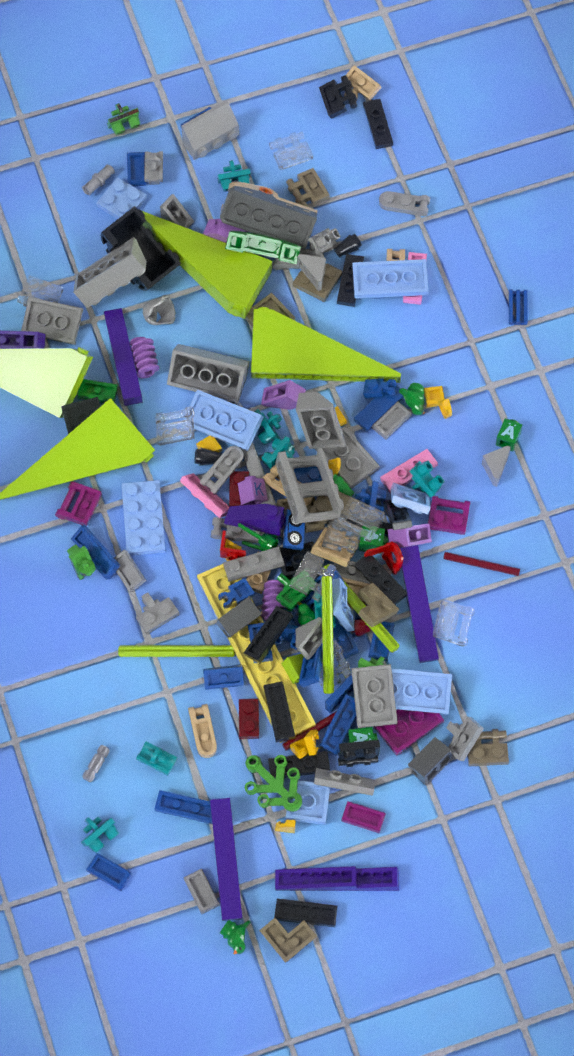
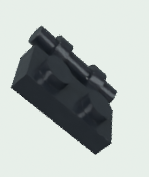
(333, 99)
(358, 753)

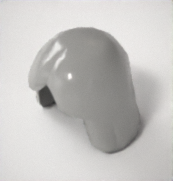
(163, 306)

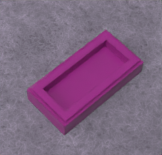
(363, 817)

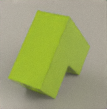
(293, 667)

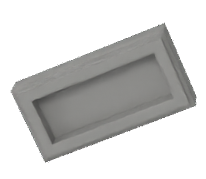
(391, 420)
(129, 571)
(201, 891)

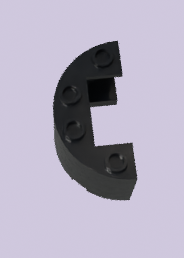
(157, 261)

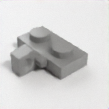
(156, 613)
(464, 737)

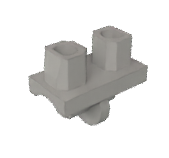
(154, 167)
(324, 240)

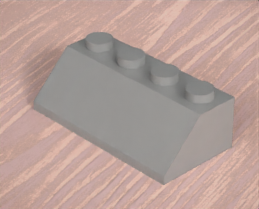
(110, 273)
(207, 372)

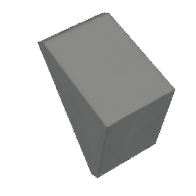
(174, 212)
(313, 268)
(495, 462)
(309, 637)

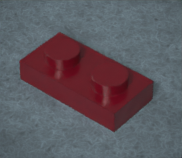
(235, 478)
(248, 719)

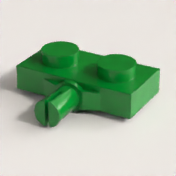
(102, 390)
(288, 596)

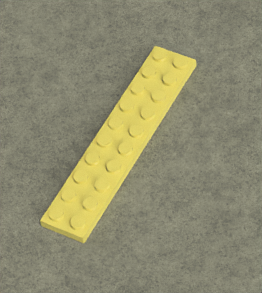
(215, 582)

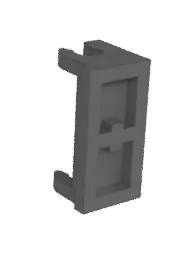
(238, 617)
(430, 760)

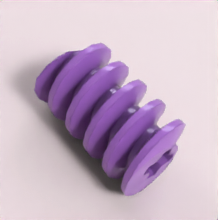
(144, 357)
(271, 590)

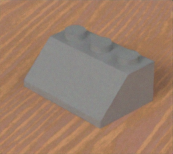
(210, 130)
(319, 421)

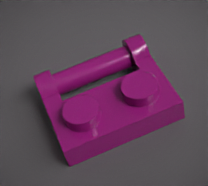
(84, 505)
(448, 521)

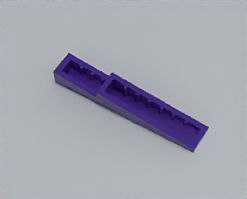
(123, 357)
(418, 604)
(226, 859)
(337, 879)

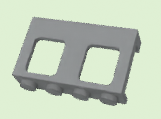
(296, 491)

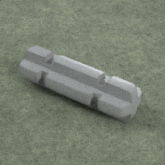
(96, 763)

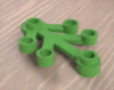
(275, 785)

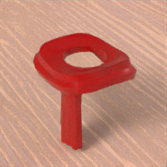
(387, 550)

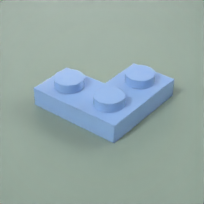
(340, 607)

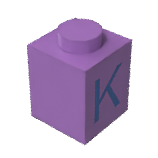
(252, 491)

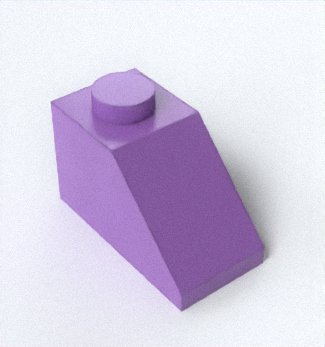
(219, 230)
(282, 395)
(410, 536)

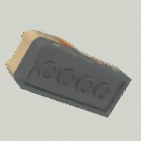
(265, 213)

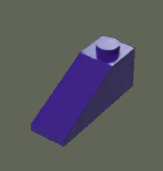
(22, 340)
(257, 517)

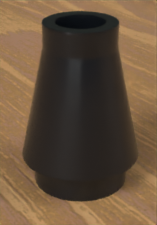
(348, 245)
(206, 456)

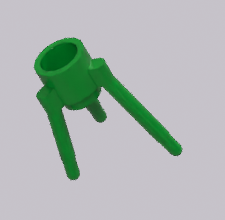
(266, 541)

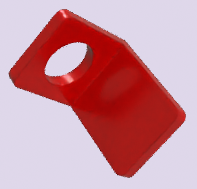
(228, 553)

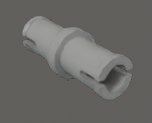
(98, 179)

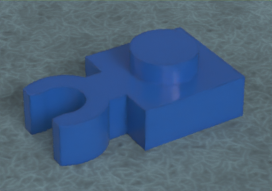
(376, 387)
(238, 592)

